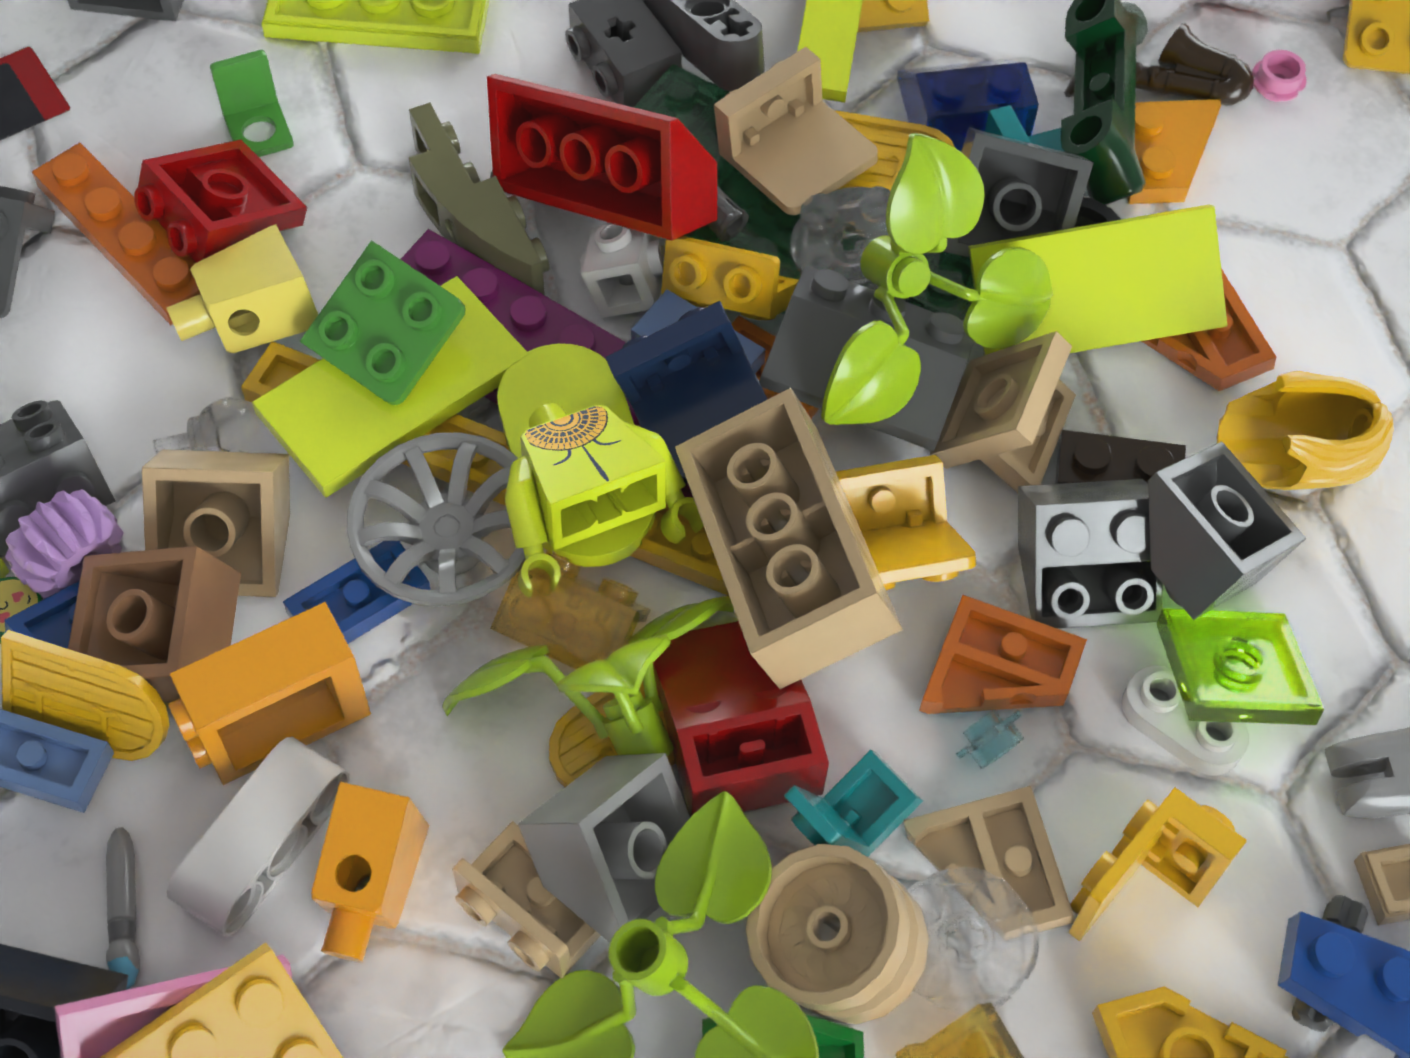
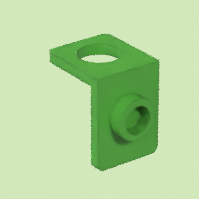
(248, 97)

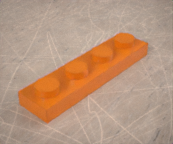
(113, 225)

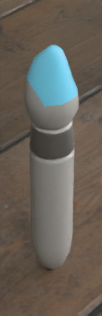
(121, 906)

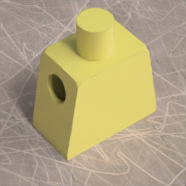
(247, 294)

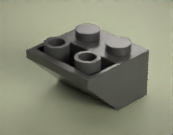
(1088, 553)

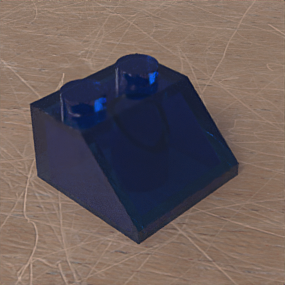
(963, 94)

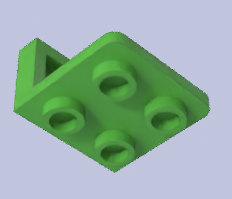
(384, 324)

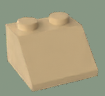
(226, 506)

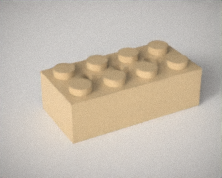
(786, 540)

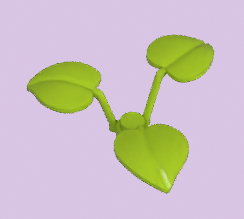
(931, 200)
(631, 719)
(711, 870)

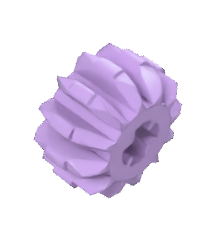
(56, 537)

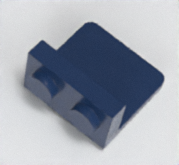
(687, 376)

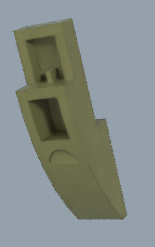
(471, 210)

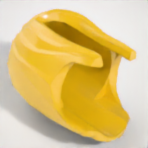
(1308, 431)

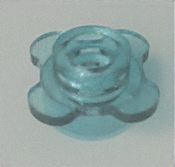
(991, 738)

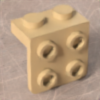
(788, 137)

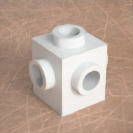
(622, 269)

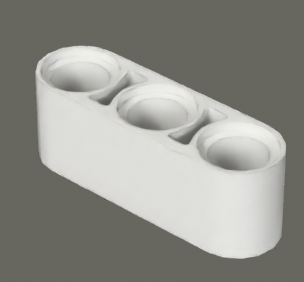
(257, 836)

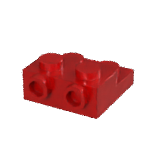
(214, 198)

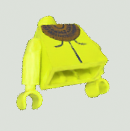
(586, 478)

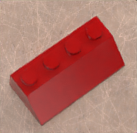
(600, 159)

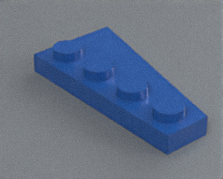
(1349, 979)

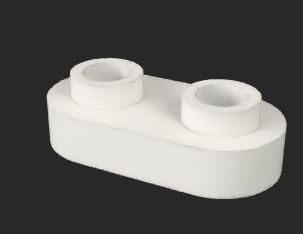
(1170, 728)

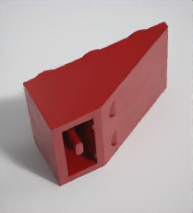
(735, 723)

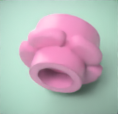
(1279, 75)

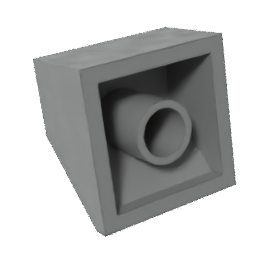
(605, 839)

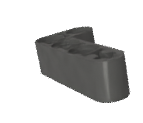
(715, 38)

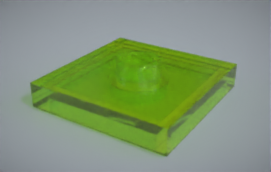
(1239, 667)

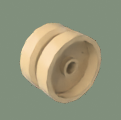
(838, 935)

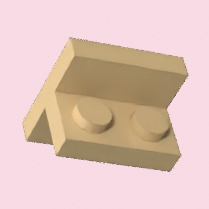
(1010, 411)

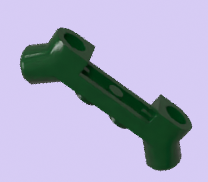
(1104, 95)

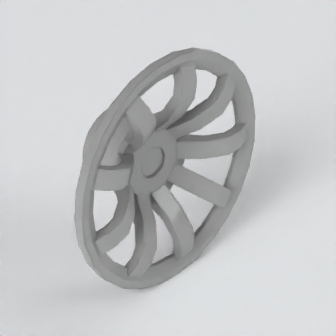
(443, 529)

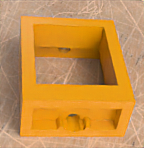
(268, 687)

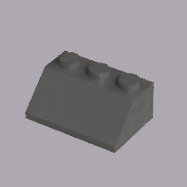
(825, 316)

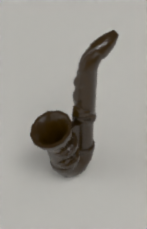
(1195, 71)

